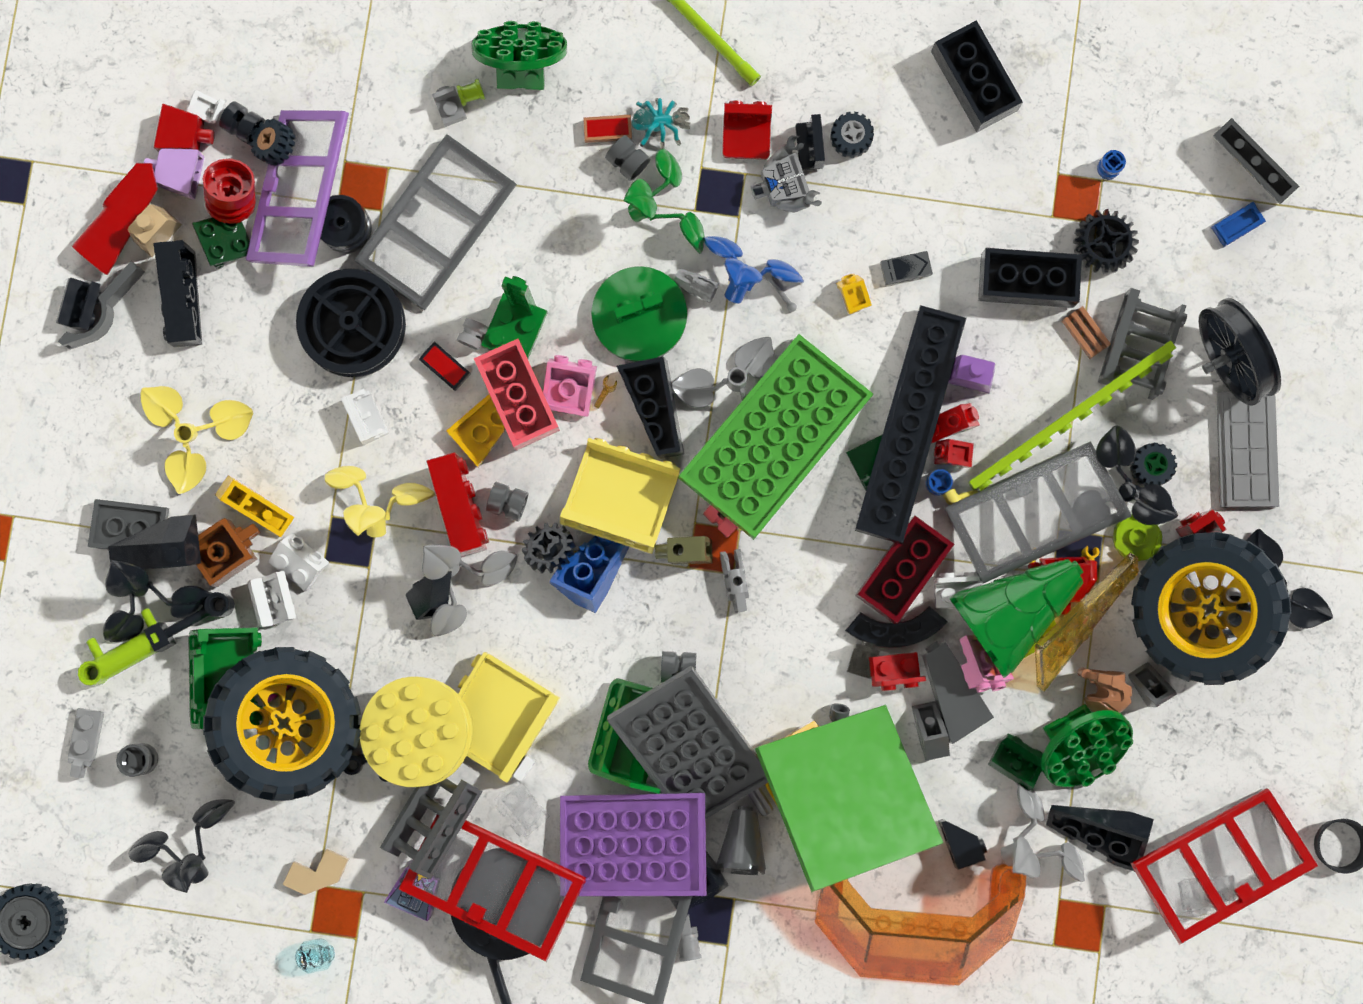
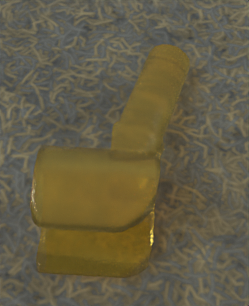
(606, 389)

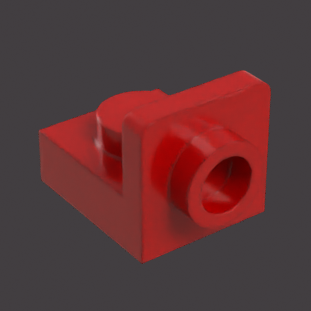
(953, 453)

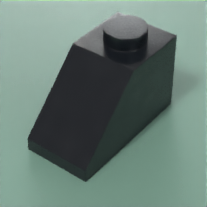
(962, 845)

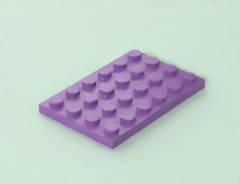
(635, 843)

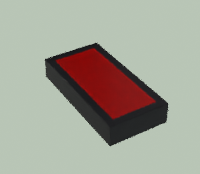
(444, 366)

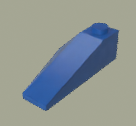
(590, 572)

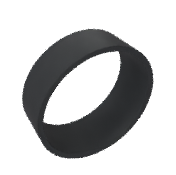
(1357, 864)

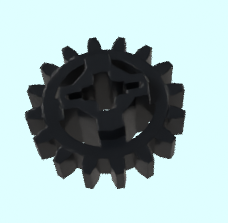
(547, 547)

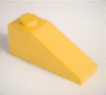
(254, 506)

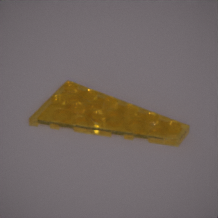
(1077, 625)

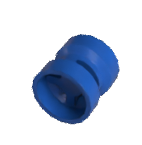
(1110, 170)
(943, 482)

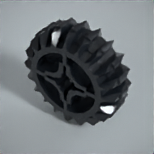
(1102, 222)

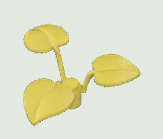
(182, 467)
(373, 517)

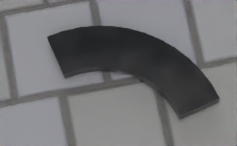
(899, 634)

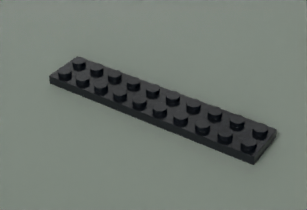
(910, 425)

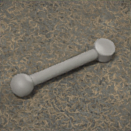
(791, 306)

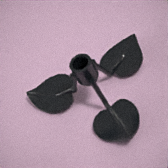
(1152, 502)
(131, 580)
(1307, 606)
(191, 867)

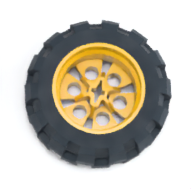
(1166, 632)
(330, 738)

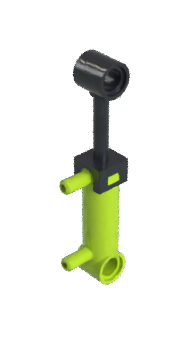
(154, 639)

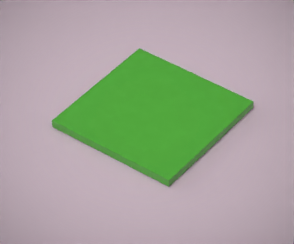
(848, 797)

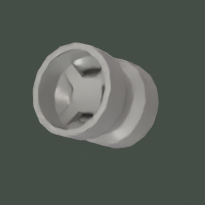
(472, 333)

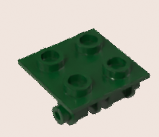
(221, 241)
(863, 459)

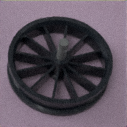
(1239, 351)

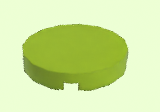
(1137, 538)

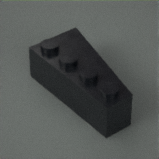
(178, 293)
(654, 401)

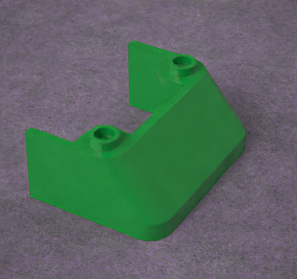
(609, 754)

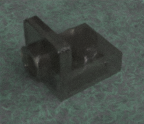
(859, 659)

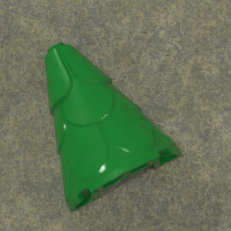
(1017, 609)

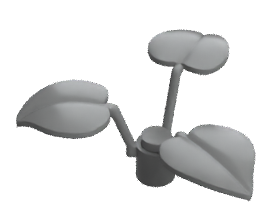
(697, 384)
(444, 558)
(1020, 853)

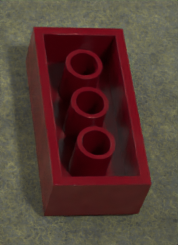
(904, 570)

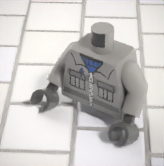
(785, 180)

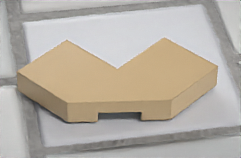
(308, 880)

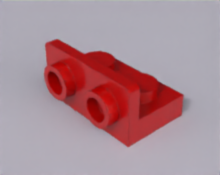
(894, 670)

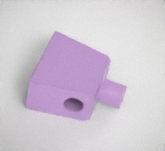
(178, 170)

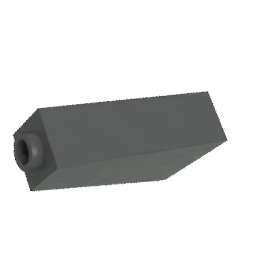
(958, 705)

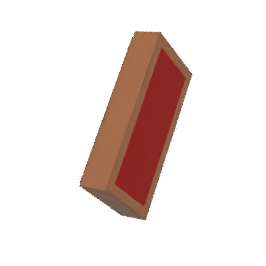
(607, 128)

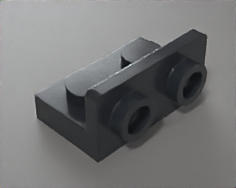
(811, 135)

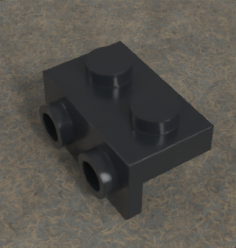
(78, 304)

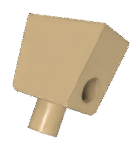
(153, 226)

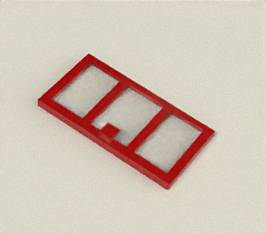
(1223, 865)
(500, 889)

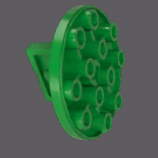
(519, 53)
(639, 313)
(1083, 744)

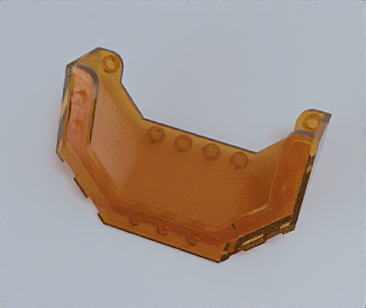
(920, 943)

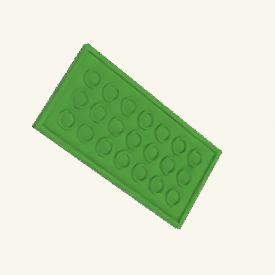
(775, 436)

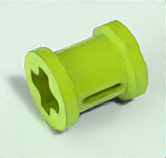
(470, 92)

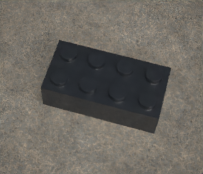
(976, 76)
(1030, 277)

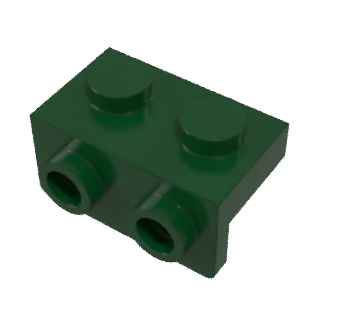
(1017, 761)

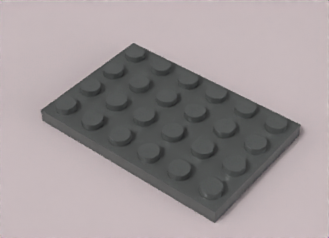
(689, 742)

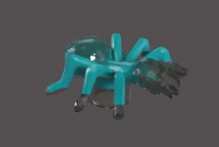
(654, 120)

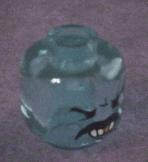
(314, 955)

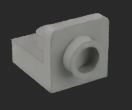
(449, 105)

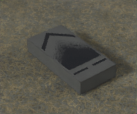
(906, 268)

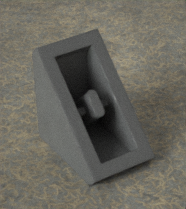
(1151, 685)

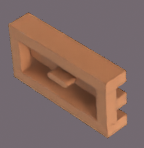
(1092, 325)

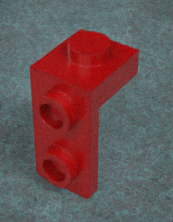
(955, 420)

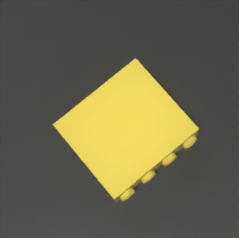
(620, 495)
(504, 714)

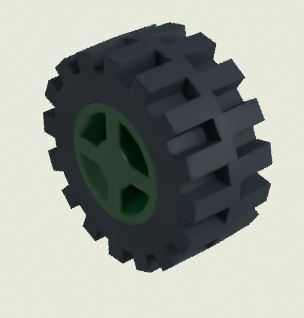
(1161, 463)

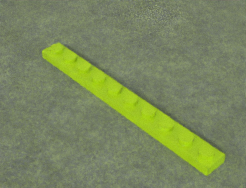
(1080, 411)

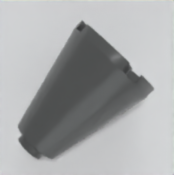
(742, 844)

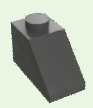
(931, 731)

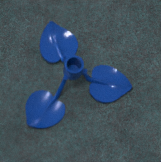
(741, 275)

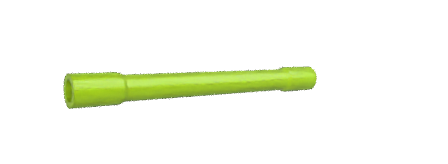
(742, 67)

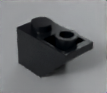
(429, 595)

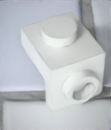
(206, 107)

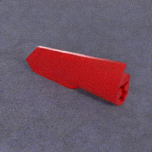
(109, 230)

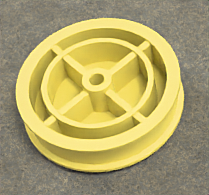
(415, 732)

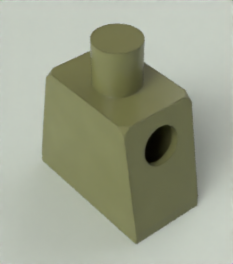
(695, 550)

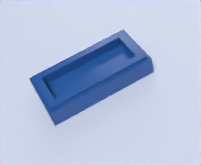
(1238, 224)

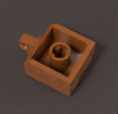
(236, 551)

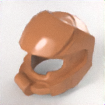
(1111, 690)

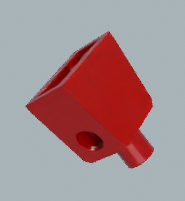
(181, 130)

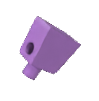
(972, 373)

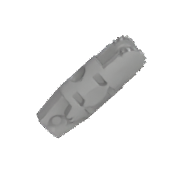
(735, 593)

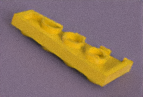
(478, 430)

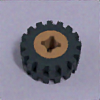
(272, 142)

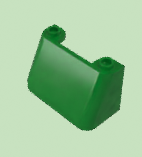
(210, 656)

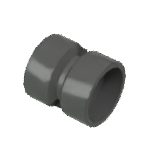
(626, 157)
(507, 501)
(674, 664)
(137, 759)

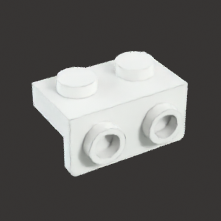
(298, 561)
(271, 599)

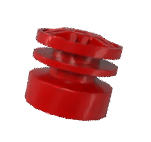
(229, 190)

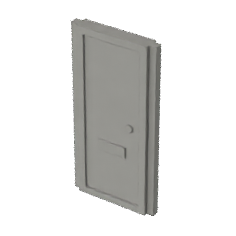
(1247, 452)

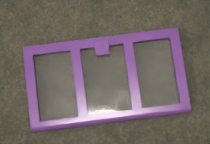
(298, 190)

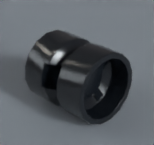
(238, 121)

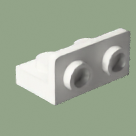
(949, 585)

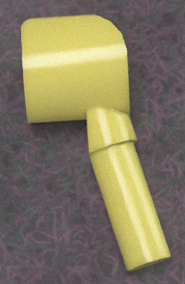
(953, 497)

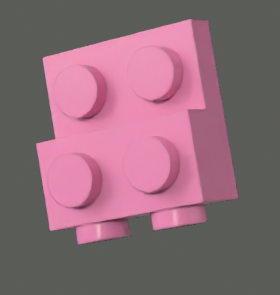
(569, 385)
(980, 670)

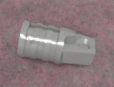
(696, 284)
(689, 943)

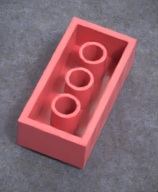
(516, 394)

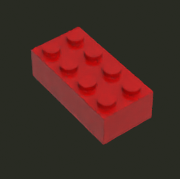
(456, 504)

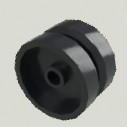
(355, 221)

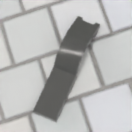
(108, 300)

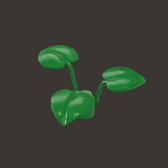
(644, 206)

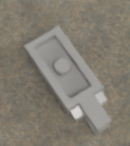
(84, 740)

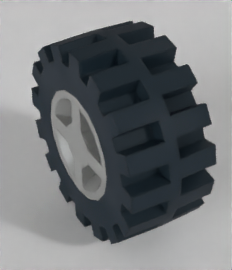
(856, 127)

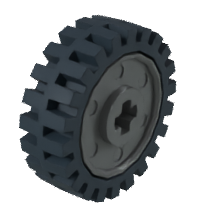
(46, 917)

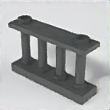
(1125, 326)
(443, 832)

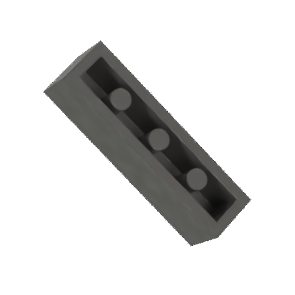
(1256, 161)

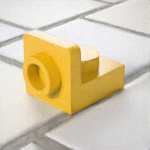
(854, 293)

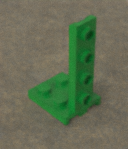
(515, 317)

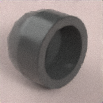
(838, 712)

